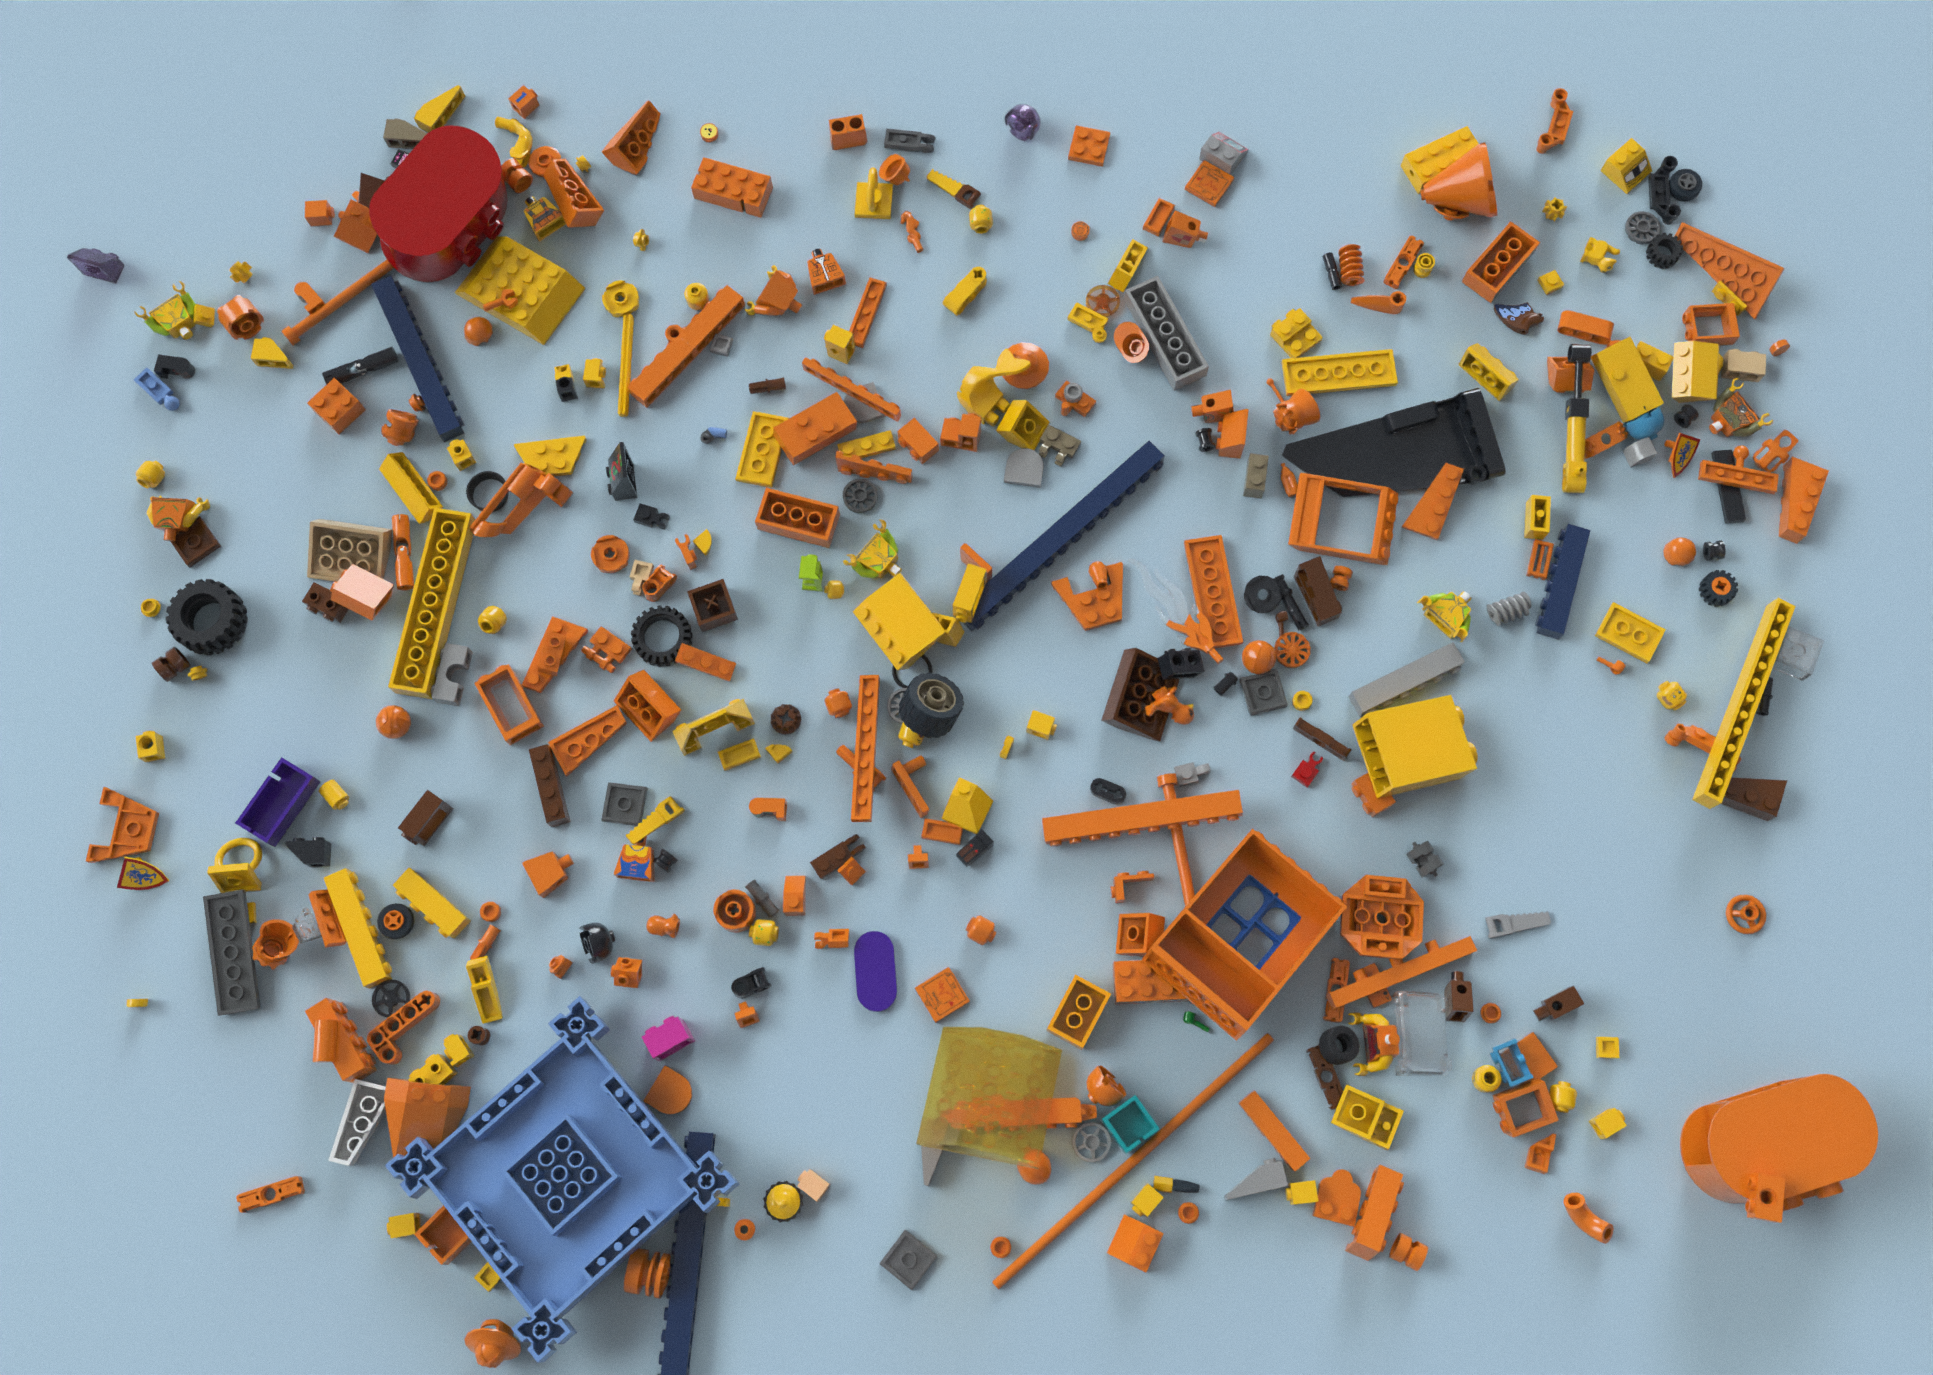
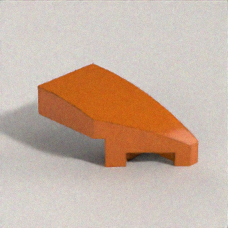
(1539, 1154)

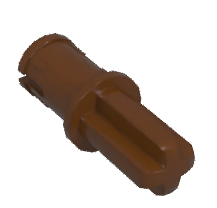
(767, 386)

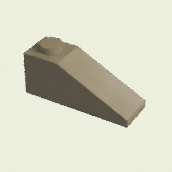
(402, 134)

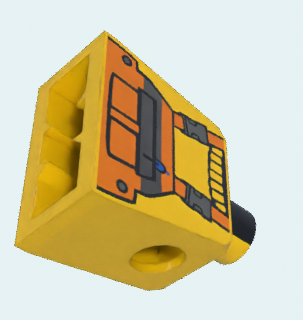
(543, 217)

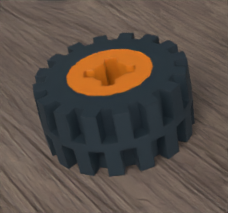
(1715, 594)

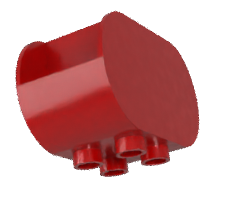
(440, 204)

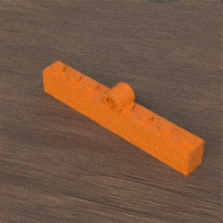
(686, 345)

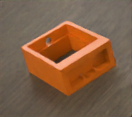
(1728, 320)
(1544, 1102)

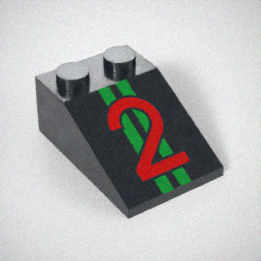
(621, 474)

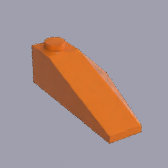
(631, 143)

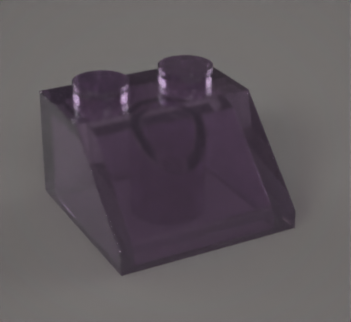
(97, 264)

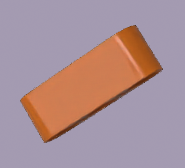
(1585, 327)

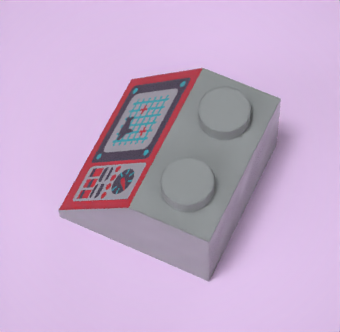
(1222, 152)

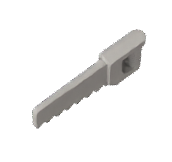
(1516, 923)

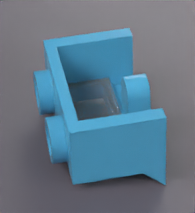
(1511, 1063)

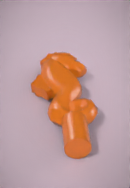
(911, 225)

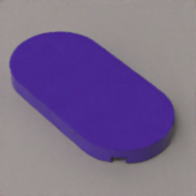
(875, 971)

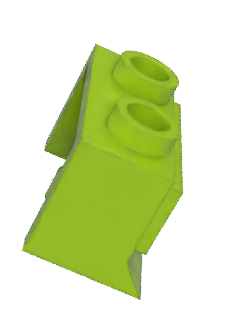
(811, 573)

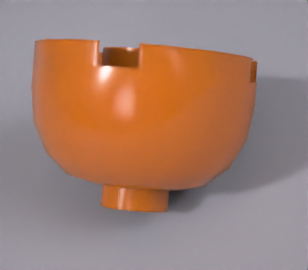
(1104, 1088)

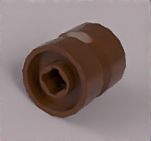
(171, 664)

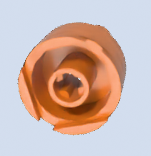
(240, 318)
(729, 901)

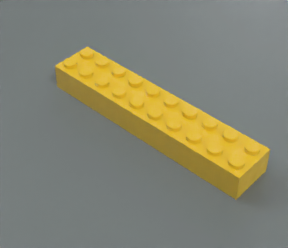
(432, 603)

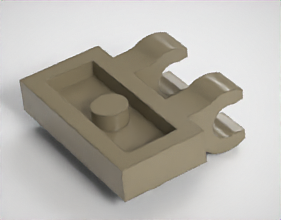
(1059, 441)

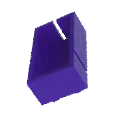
(277, 802)

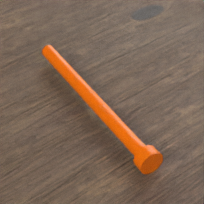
(295, 332)
(1167, 782)

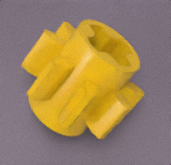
(1554, 209)
(240, 272)

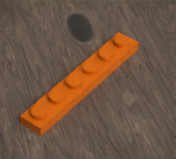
(858, 392)

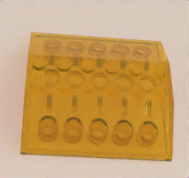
(990, 1095)

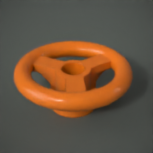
(1753, 914)

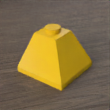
(967, 806)

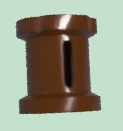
(473, 1034)

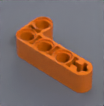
(405, 1024)

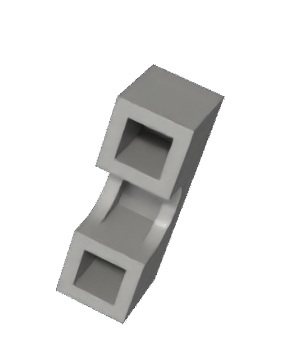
(452, 658)

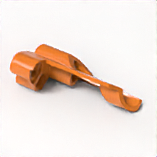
(531, 487)

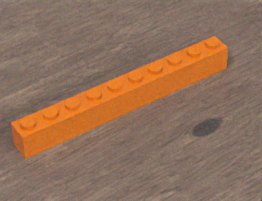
(1142, 817)

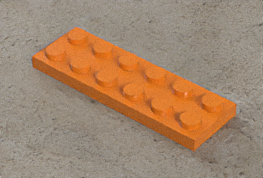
(1213, 588)

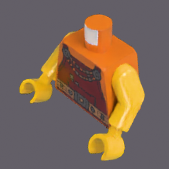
(1380, 1042)

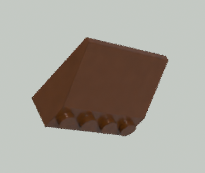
(1132, 691)

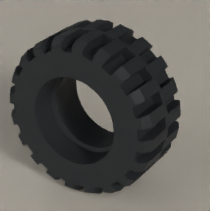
(190, 601)

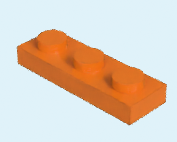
(705, 662)
(327, 918)

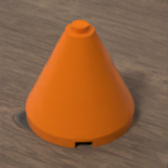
(1464, 185)

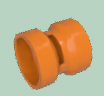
(1341, 577)

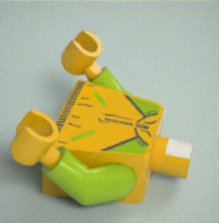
(173, 316)
(877, 556)
(1448, 613)

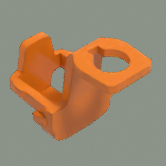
(1774, 451)

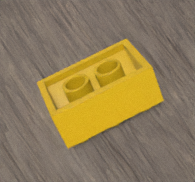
(1488, 371)
(1695, 371)

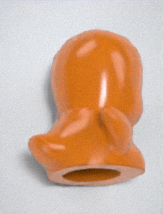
(661, 926)

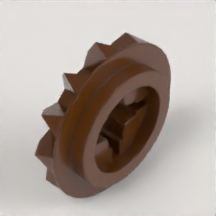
(790, 726)

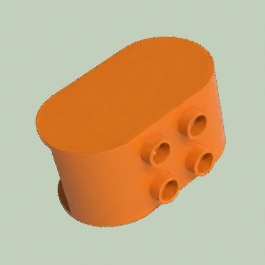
(1793, 1129)

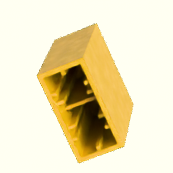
(1415, 746)

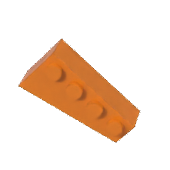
(572, 195)
(1800, 497)
(1376, 1213)

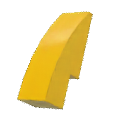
(484, 989)

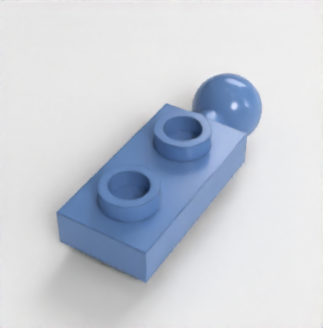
(157, 389)

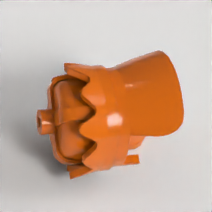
(1297, 412)
(275, 943)

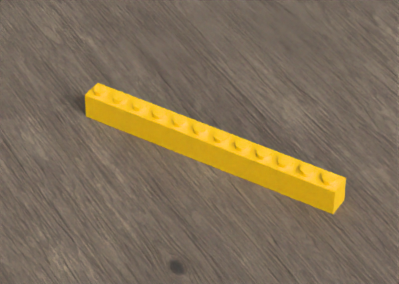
(1743, 704)

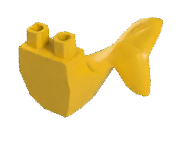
(979, 391)

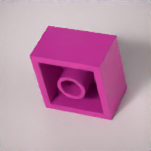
(667, 1038)

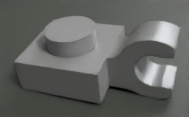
(1188, 773)

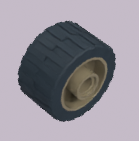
(931, 705)

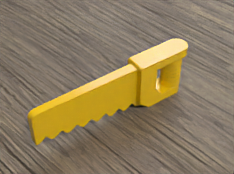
(655, 820)

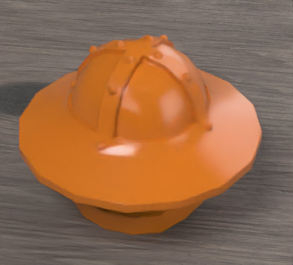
(1035, 373)
(493, 1345)

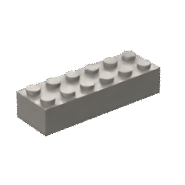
(1166, 333)

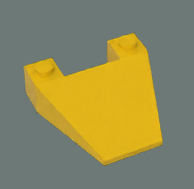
(688, 734)

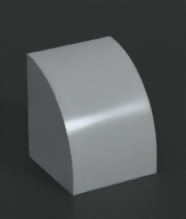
(1640, 452)

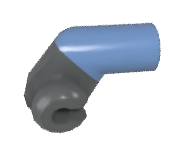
(712, 433)

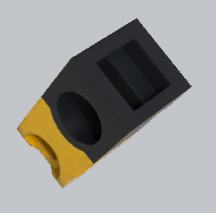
(565, 383)

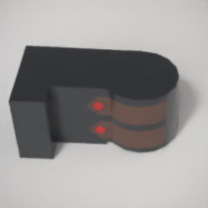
(173, 365)
(975, 848)

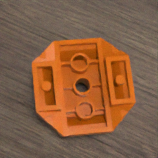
(1397, 903)

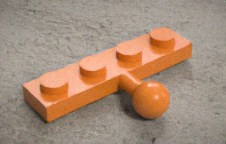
(1738, 475)

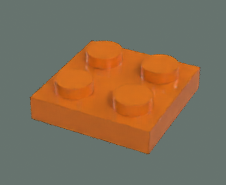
(1089, 145)

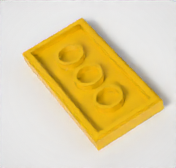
(760, 451)

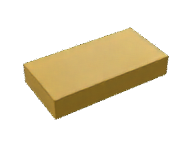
(739, 754)

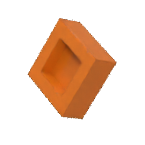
(851, 871)

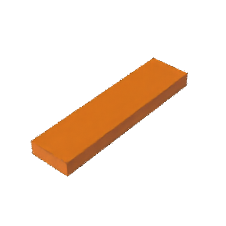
(867, 310)

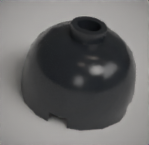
(597, 941)

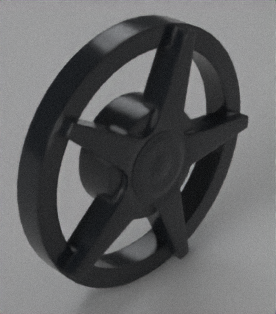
(390, 998)

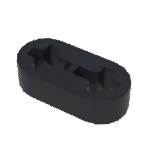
(1109, 786)

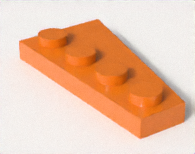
(872, 469)
(1434, 505)
(538, 681)
(582, 741)

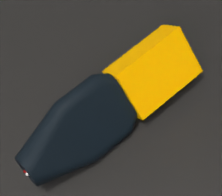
(1167, 1184)

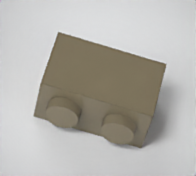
(1255, 475)

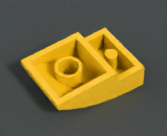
(1367, 1117)

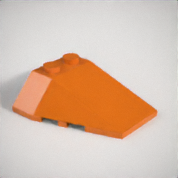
(422, 1111)

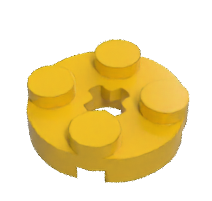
(618, 308)

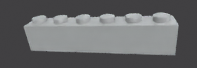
(1406, 679)

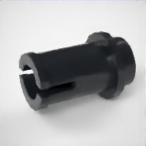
(1229, 680)

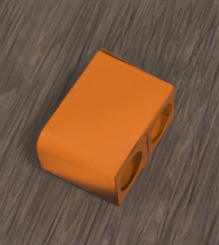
(846, 140)

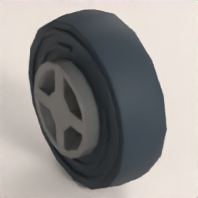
(1692, 184)

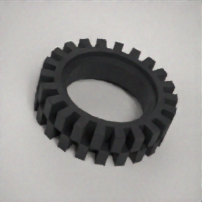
(651, 617)

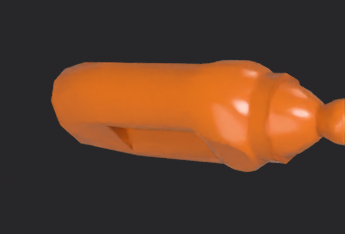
(1289, 481)

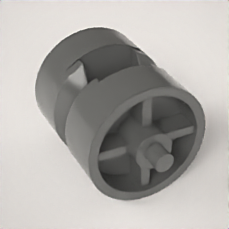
(1423, 857)

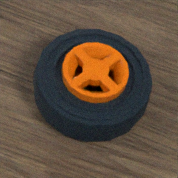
(389, 916)

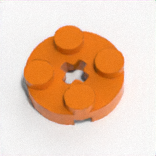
(601, 548)

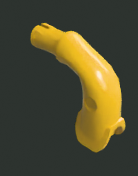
(523, 146)

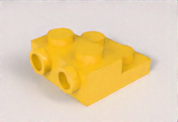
(1295, 333)

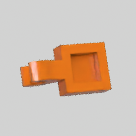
(689, 556)
(835, 938)

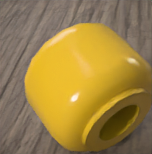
(834, 589)

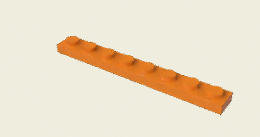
(865, 748)

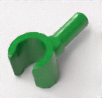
(1189, 1018)

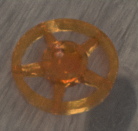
(1103, 300)

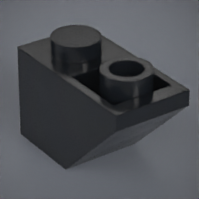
(311, 852)

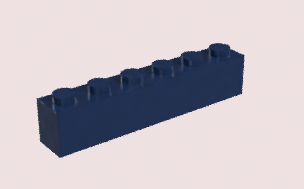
(1563, 581)

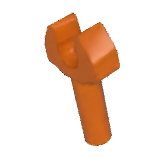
(502, 301)

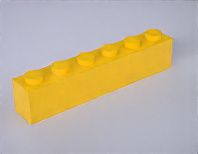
(358, 928)

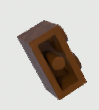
(319, 600)

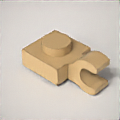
(640, 573)

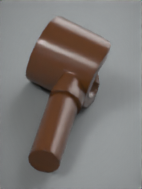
(1280, 618)

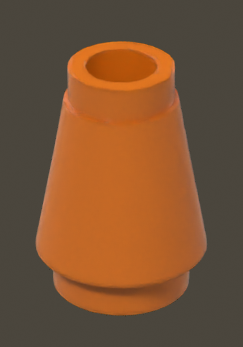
(1098, 573)

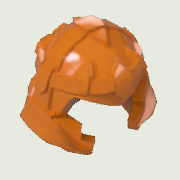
(402, 427)

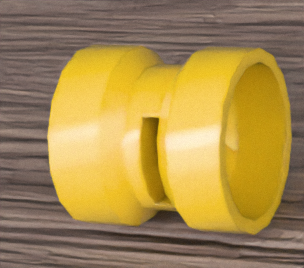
(1424, 265)

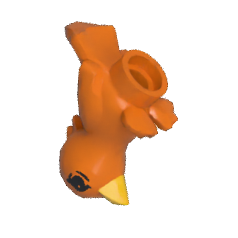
(1168, 703)

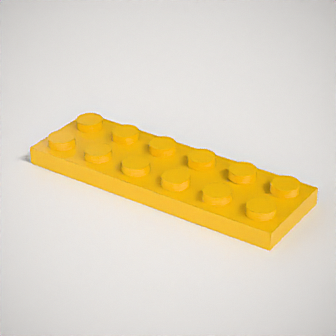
(1340, 372)

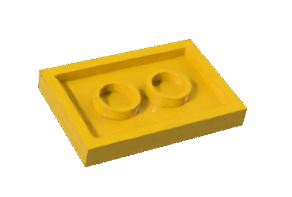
(1630, 632)

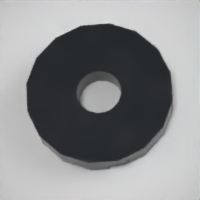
(1273, 598)

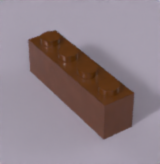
(549, 785)

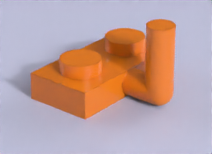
(1083, 406)

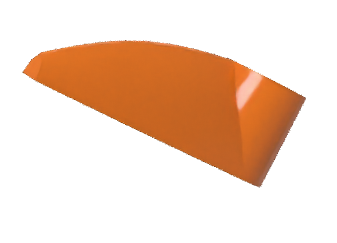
(1382, 302)

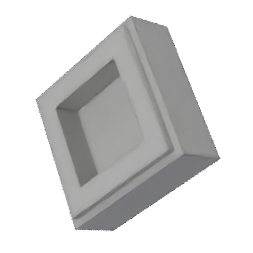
(721, 345)

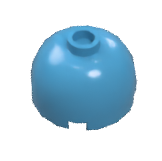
(1646, 425)

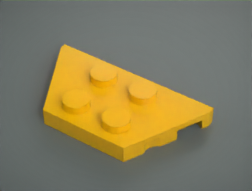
(552, 455)

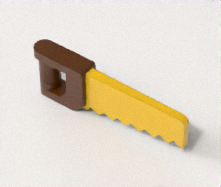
(955, 189)

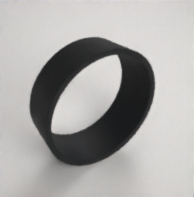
(477, 479)

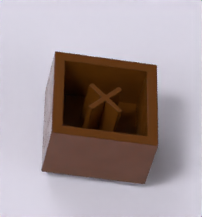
(712, 605)

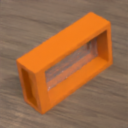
(508, 704)

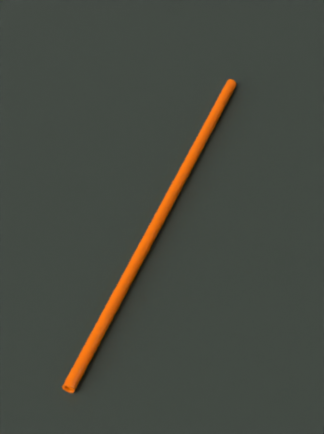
(1132, 1161)

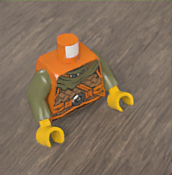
(1735, 415)

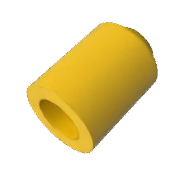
(334, 794)

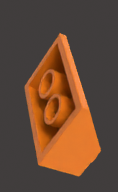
(647, 704)

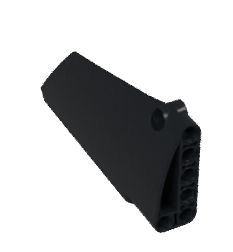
(1406, 447)

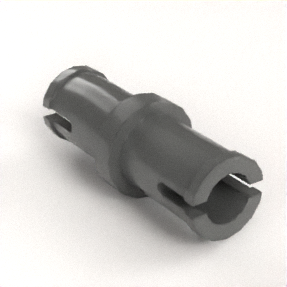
(762, 898)

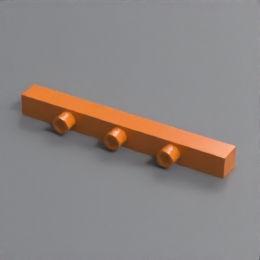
(1400, 971)

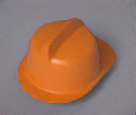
(894, 170)
(1131, 342)

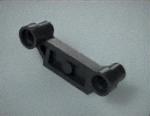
(1660, 192)

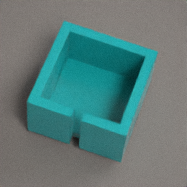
(1129, 1124)

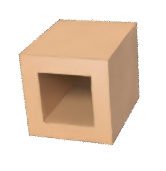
(813, 1184)

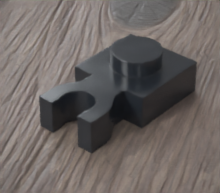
(649, 515)

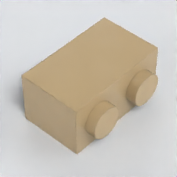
(1743, 365)

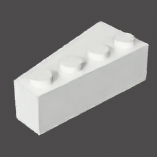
(359, 1121)

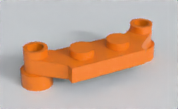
(1559, 122)
(1694, 736)

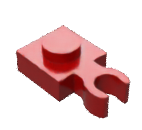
(1306, 771)

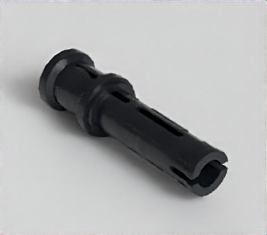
(1291, 605)

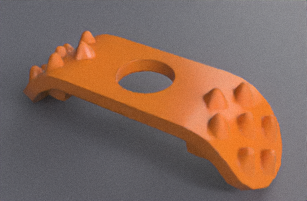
(1594, 444)

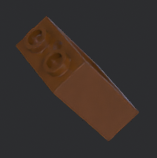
(424, 818)

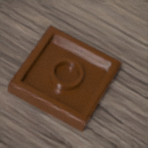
(195, 543)

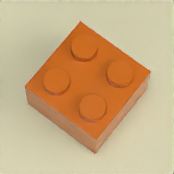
(336, 406)

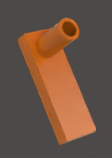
(902, 773)

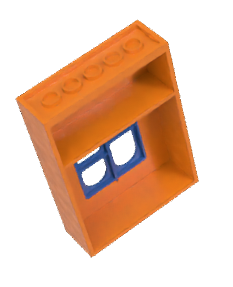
(1212, 970)

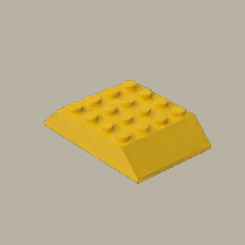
(541, 287)

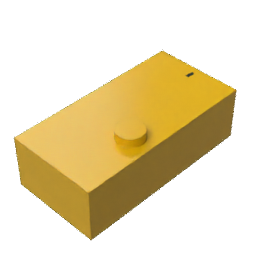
(1626, 379)

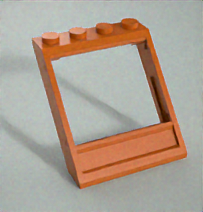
(1307, 514)

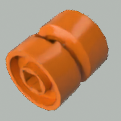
(516, 176)
(1411, 1253)

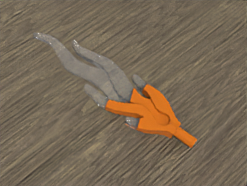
(1180, 620)

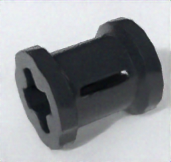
(1205, 439)

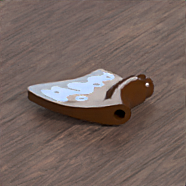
(1518, 317)

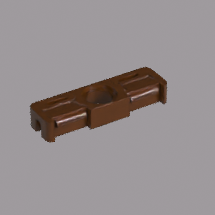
(1321, 739)
(1332, 1089)

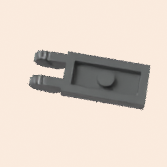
(908, 140)

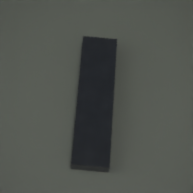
(1729, 496)

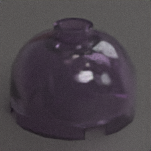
(1023, 121)

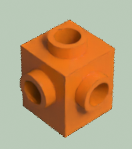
(627, 972)

